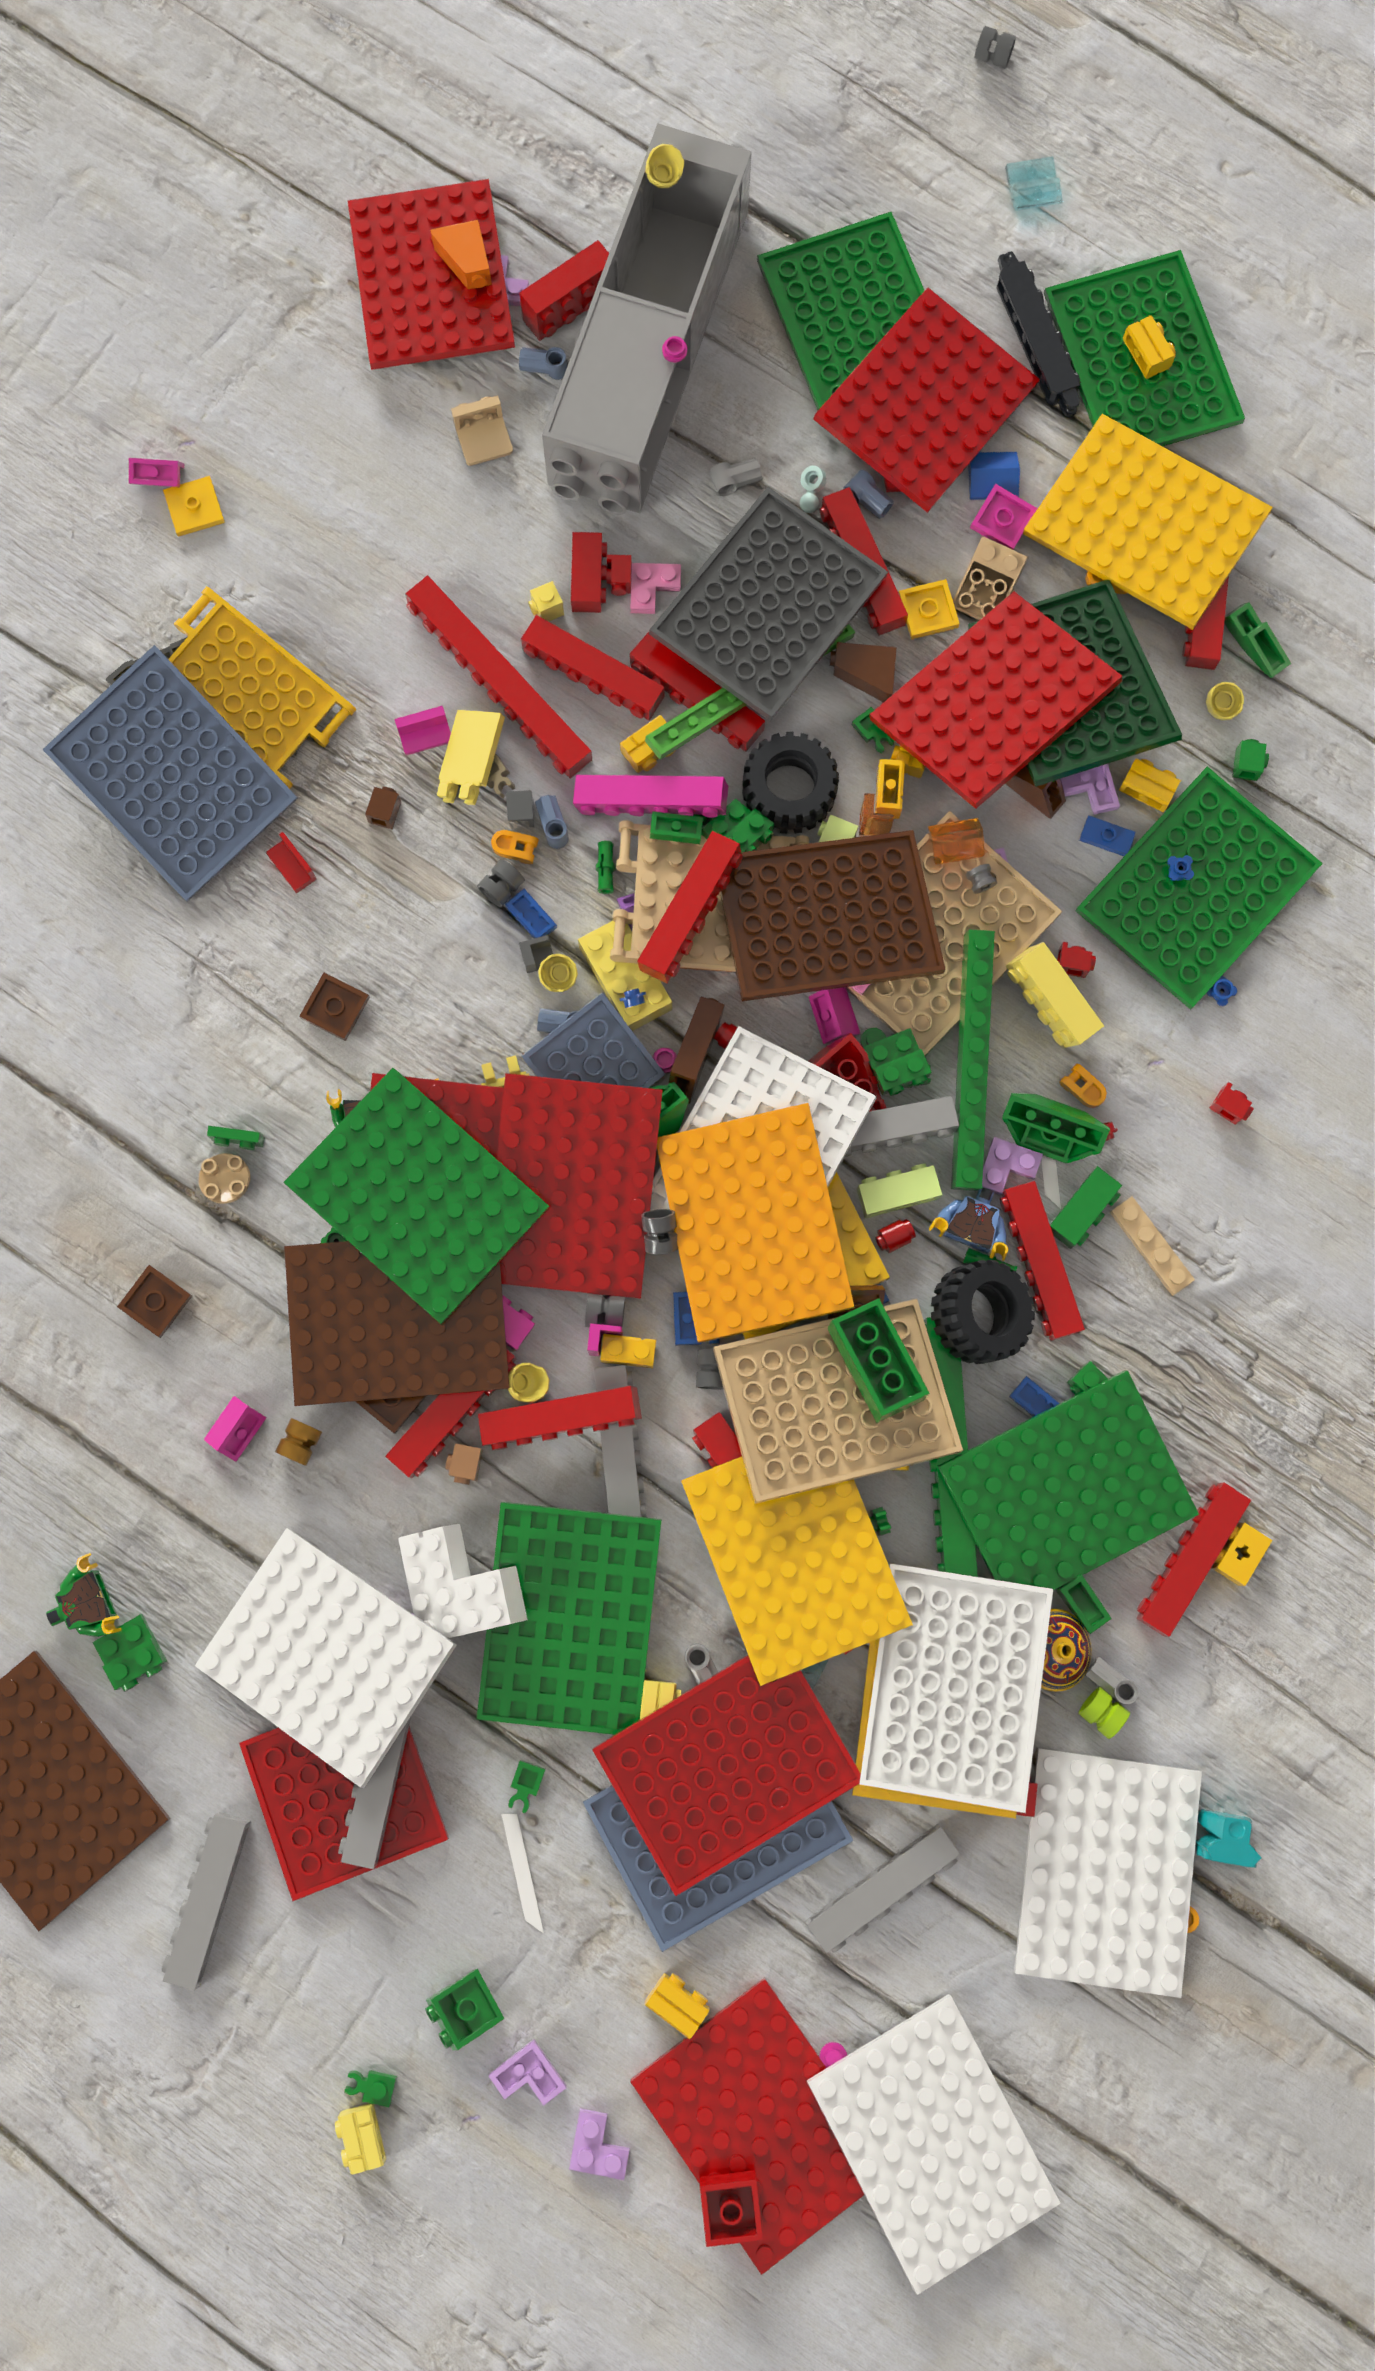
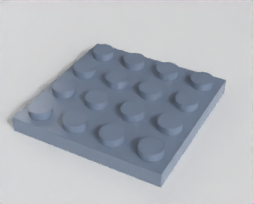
(594, 1048)

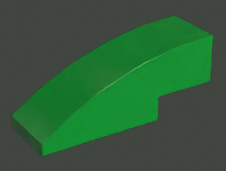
(1257, 639)
(1084, 1604)

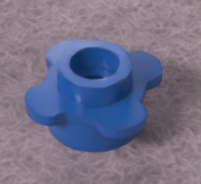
(1175, 873)
(1227, 986)
(633, 998)

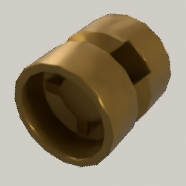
(298, 1441)

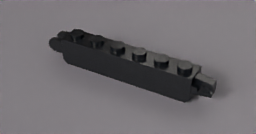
(1037, 334)

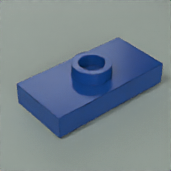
(1107, 836)
(530, 915)
(1032, 1397)

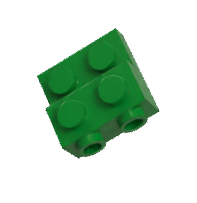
(742, 826)
(897, 1062)
(130, 1654)
(463, 2010)

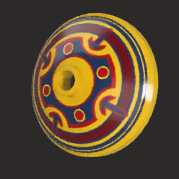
(1066, 1670)

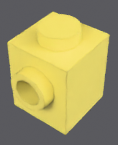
(546, 602)

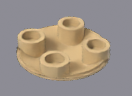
(224, 1178)

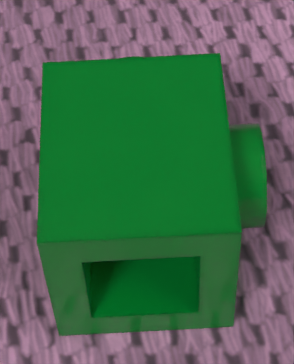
(1250, 760)
(1086, 1378)

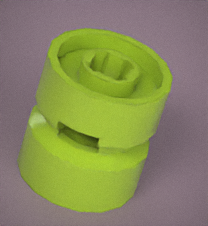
(1100, 1710)

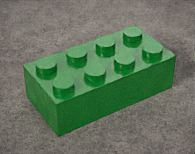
(878, 1360)

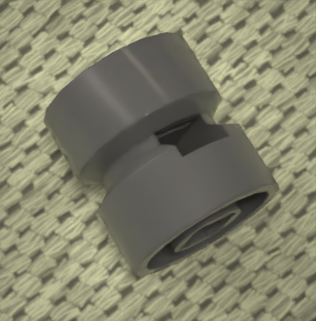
(1003, 48)
(501, 882)
(659, 1229)
(604, 1311)
(709, 1374)

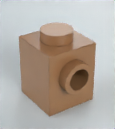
(464, 1463)

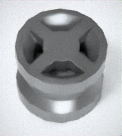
(981, 878)

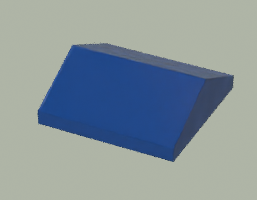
(993, 469)

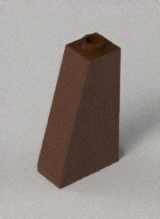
(696, 1045)

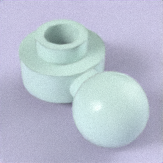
(809, 501)

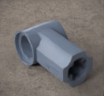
(542, 361)
(869, 495)
(552, 821)
(551, 1019)

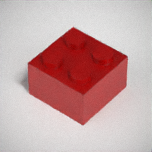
(730, 2208)

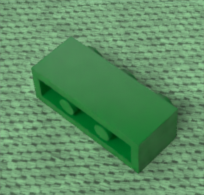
(1085, 1208)

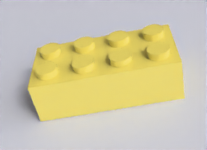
(621, 977)
(1054, 996)

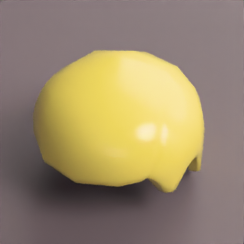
(664, 166)
(1225, 701)
(557, 973)
(528, 1382)

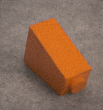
(463, 252)

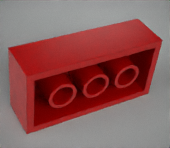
(563, 292)

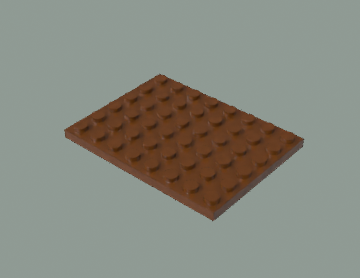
(830, 916)
(371, 1341)
(64, 1795)

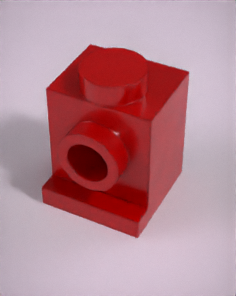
(619, 574)
(1076, 960)
(1232, 1104)

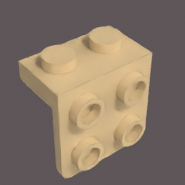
(481, 430)

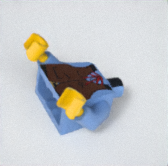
(974, 1224)

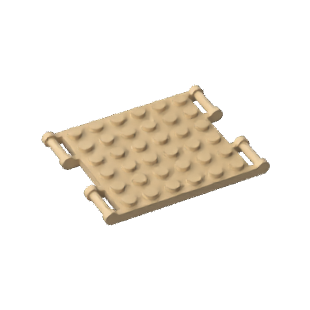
(659, 874)

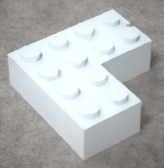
(447, 1594)

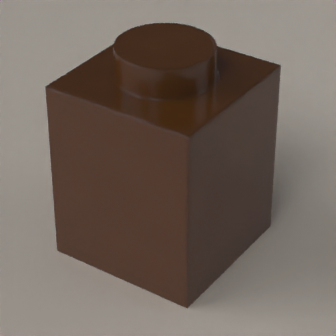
(383, 807)

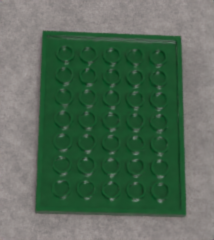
(1126, 719)

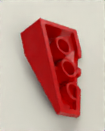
(850, 1062)

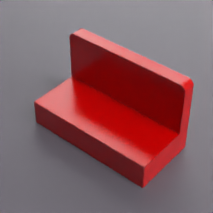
(291, 864)

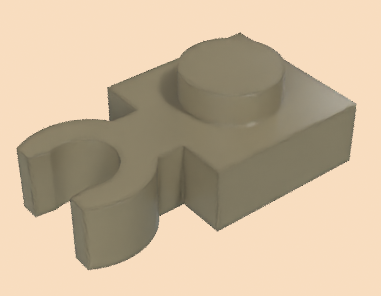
(498, 777)

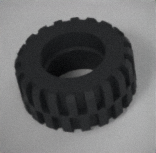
(796, 752)
(1010, 1310)

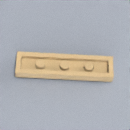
(1152, 1246)

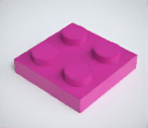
(1003, 517)

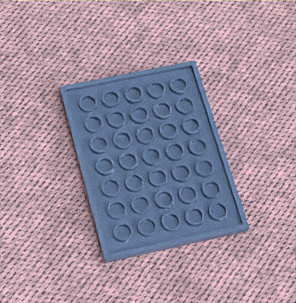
(170, 773)
(727, 1889)

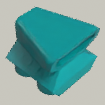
(1227, 1839)

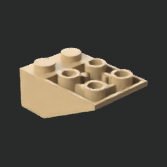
(988, 578)

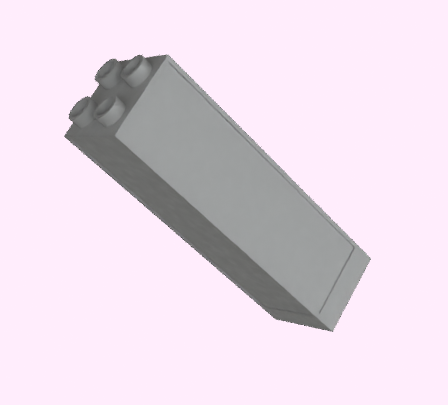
(654, 286)

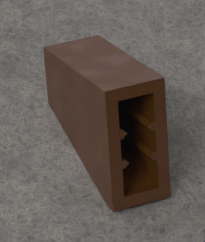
(865, 667)
(1045, 798)

